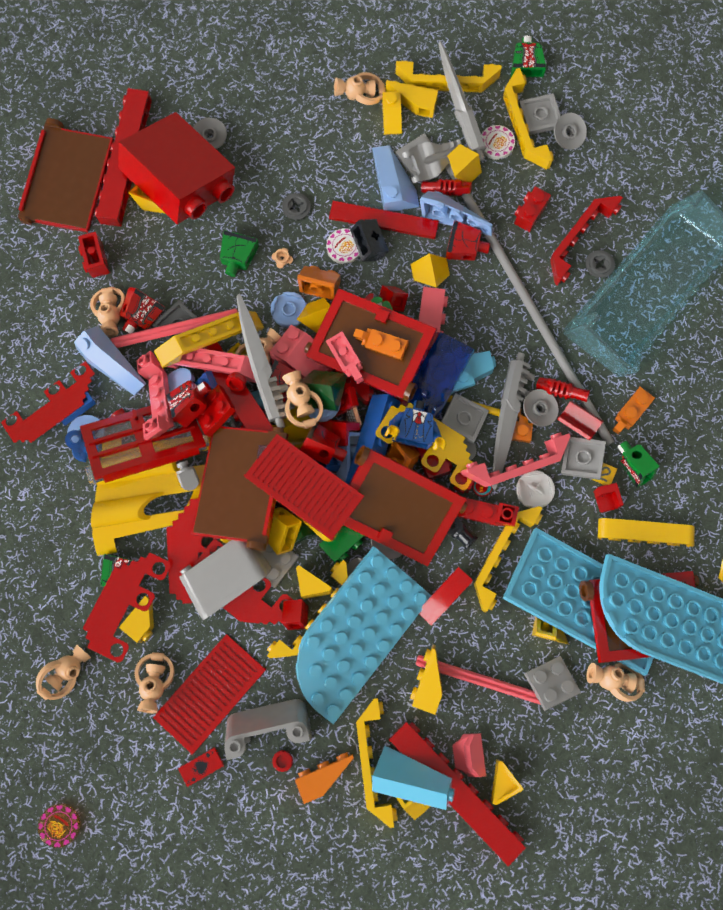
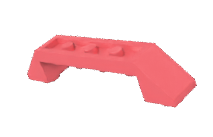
(217, 362)
(161, 419)
(555, 448)

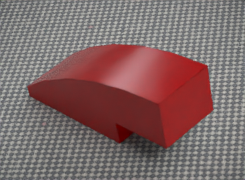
(445, 596)

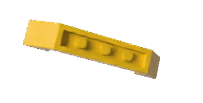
(438, 82)
(537, 155)
(202, 336)
(485, 596)
(280, 649)
(382, 811)

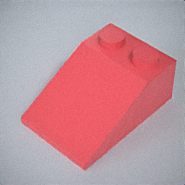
(291, 352)

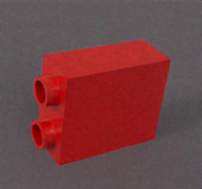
(176, 168)

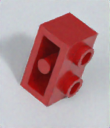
(532, 208)
(93, 255)

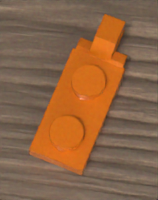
(382, 342)
(633, 410)

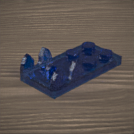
(440, 372)

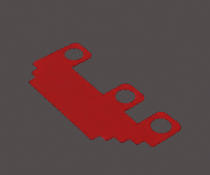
(57, 409)
(183, 549)
(114, 600)
(248, 605)

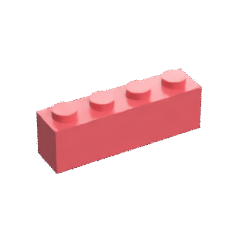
(432, 307)

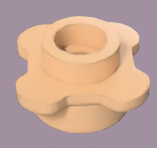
(282, 253)

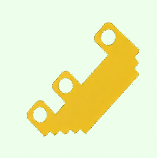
(454, 451)

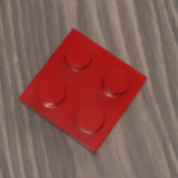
(217, 412)

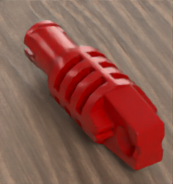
(447, 187)
(562, 389)

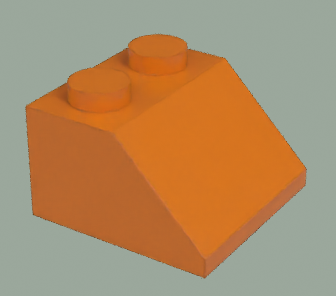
(319, 282)

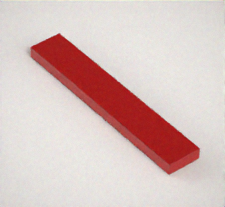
(386, 219)

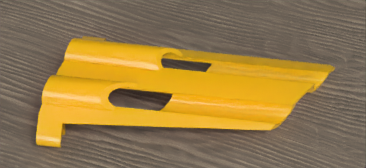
(122, 502)

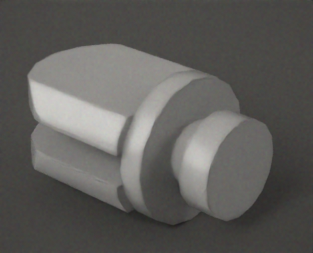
(187, 476)

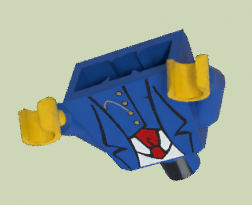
(416, 428)

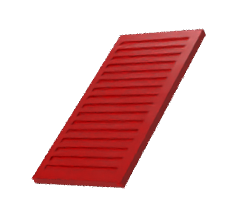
(304, 486)
(209, 694)

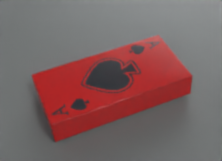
(201, 767)

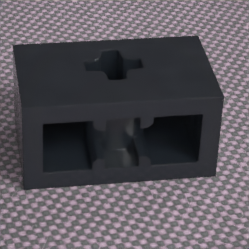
(369, 240)

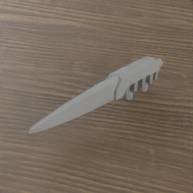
(463, 112)
(261, 369)
(510, 407)

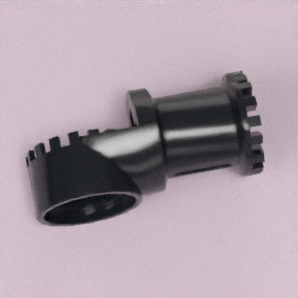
(462, 534)

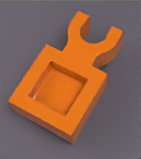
(522, 429)

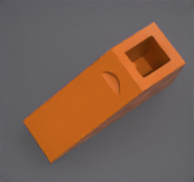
(317, 782)

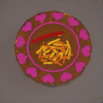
(59, 825)

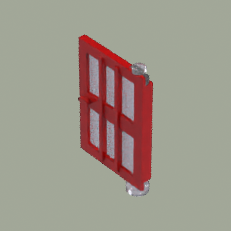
(119, 448)

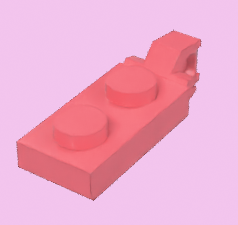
(345, 356)

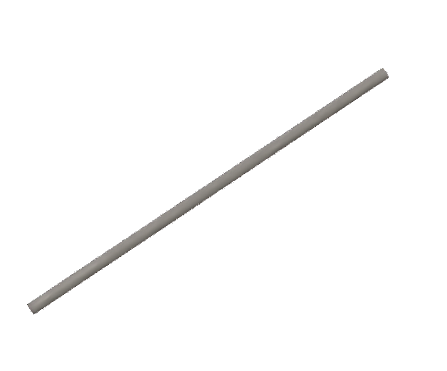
(534, 313)

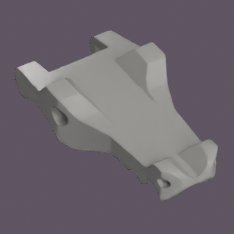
(430, 159)

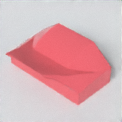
(469, 755)

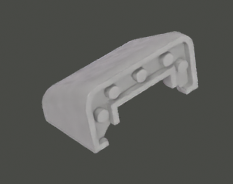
(223, 576)
(265, 719)

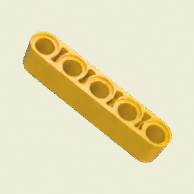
(646, 531)

